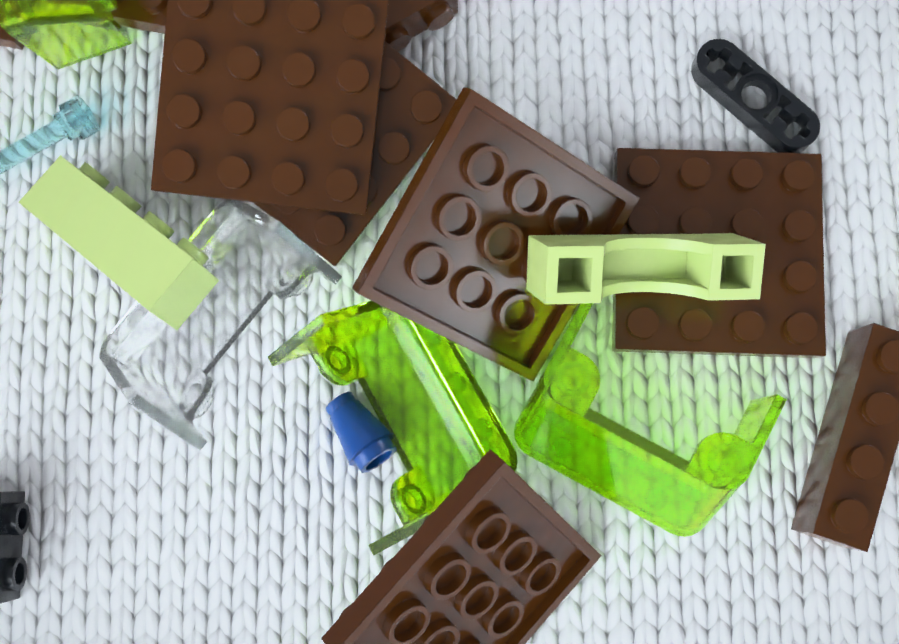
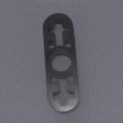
(754, 75)

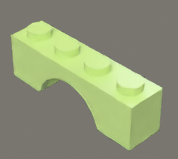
(596, 266)

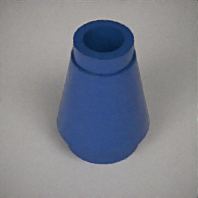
(361, 434)

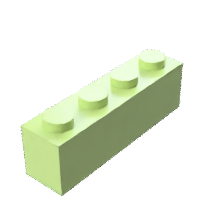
(119, 242)

